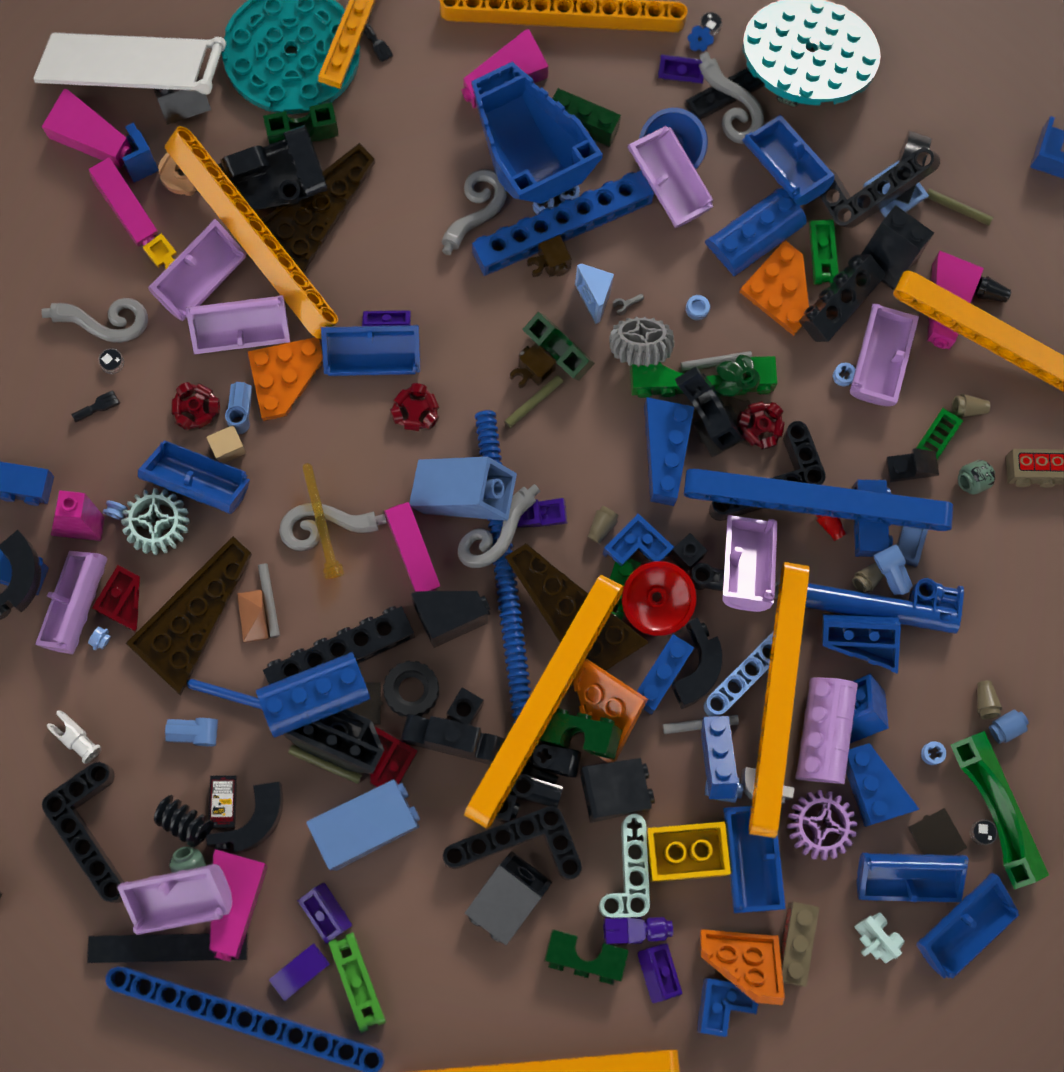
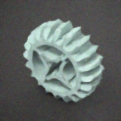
(136, 520)

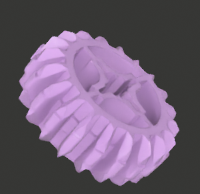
(824, 814)

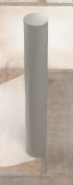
(711, 362)
(269, 600)
(692, 725)

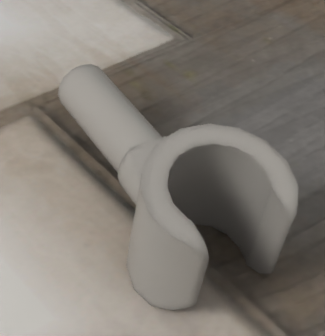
(627, 303)

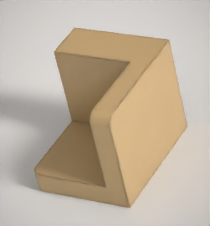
(226, 444)

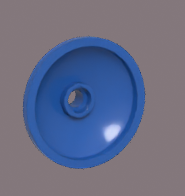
(687, 129)

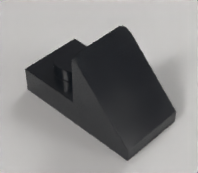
(912, 466)

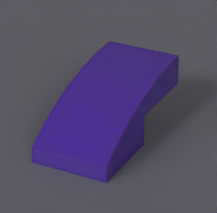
(544, 514)
(299, 972)

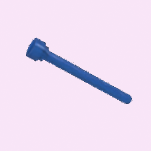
(224, 693)

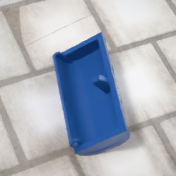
(790, 160)
(757, 231)
(371, 350)
(195, 476)
(313, 694)
(753, 865)
(911, 877)
(968, 927)

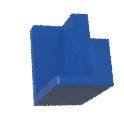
(1048, 151)
(141, 161)
(638, 536)
(869, 710)
(716, 1002)

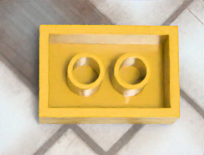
(687, 852)

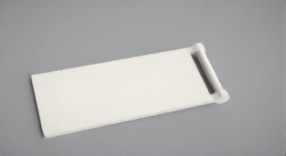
(129, 61)

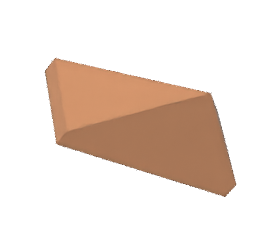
(253, 616)

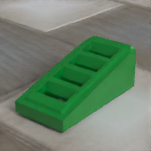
(951, 418)

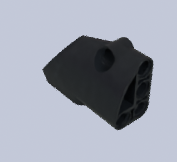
(268, 171)

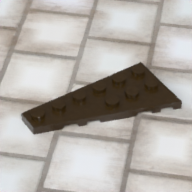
(307, 224)
(561, 600)
(182, 627)

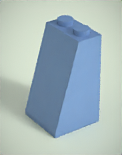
(463, 488)
(363, 825)

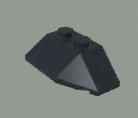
(341, 740)

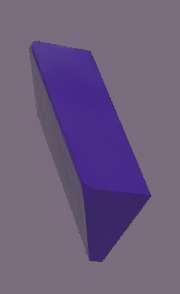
(680, 69)
(389, 318)
(325, 912)
(659, 973)

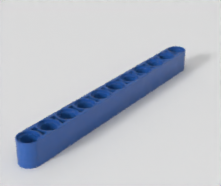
(818, 499)
(231, 1020)

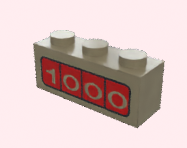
(1035, 467)
(798, 942)

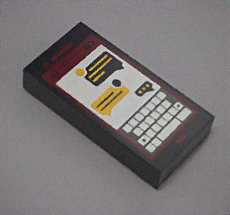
(223, 801)

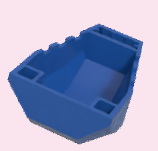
(531, 137)

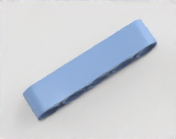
(741, 678)

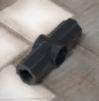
(540, 791)

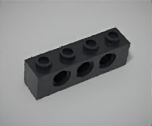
(867, 275)

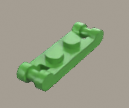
(357, 982)

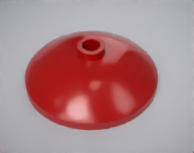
(673, 607)

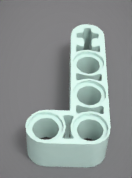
(631, 865)

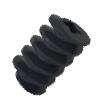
(182, 822)

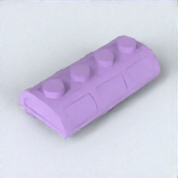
(671, 176)
(198, 270)
(238, 324)
(883, 356)
(750, 563)
(71, 601)
(826, 730)
(177, 899)

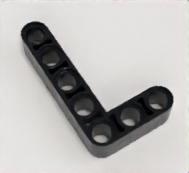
(874, 190)
(800, 473)
(82, 833)
(518, 838)

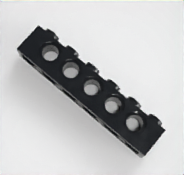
(377, 644)

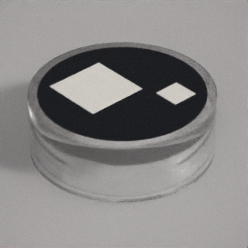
(712, 21)
(111, 361)
(983, 832)

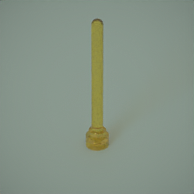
(332, 566)

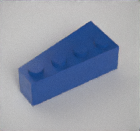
(667, 441)

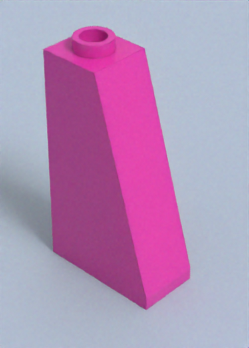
(521, 51)
(83, 129)
(123, 202)
(958, 278)
(77, 517)
(411, 547)
(245, 882)

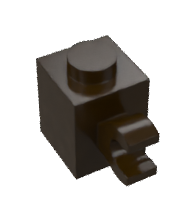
(552, 256)
(533, 364)

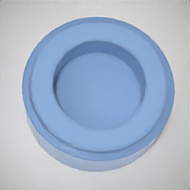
(697, 307)

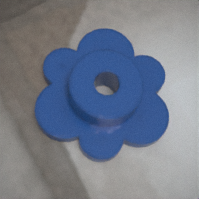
(704, 34)

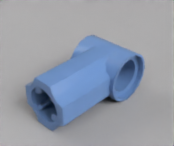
(239, 406)
(891, 565)
(198, 731)

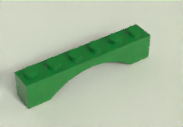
(661, 380)
(1019, 850)

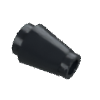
(992, 290)

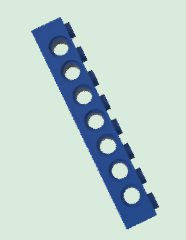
(577, 224)

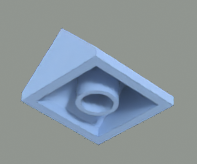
(594, 289)

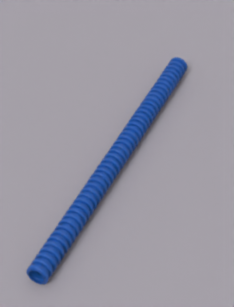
(506, 582)

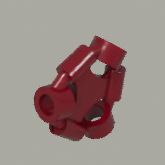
(194, 406)
(415, 408)
(761, 424)

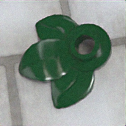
(734, 376)

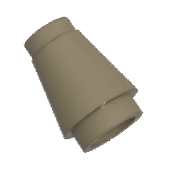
(969, 406)
(602, 524)
(867, 578)
(987, 700)

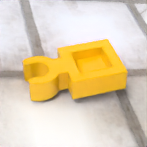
(160, 251)

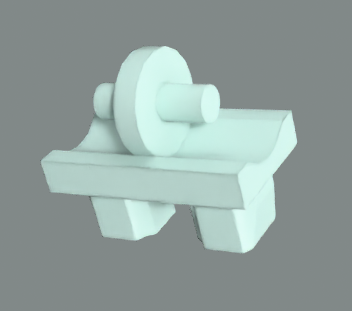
(876, 940)

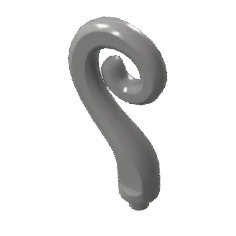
(714, 76)
(458, 229)
(69, 313)
(520, 503)
(356, 523)

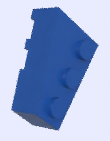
(864, 637)
(875, 787)

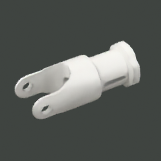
(75, 738)

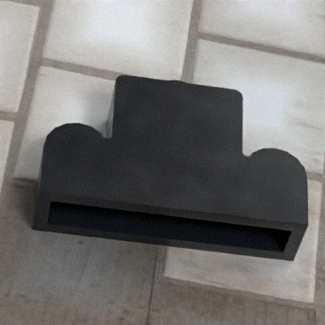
(451, 738)

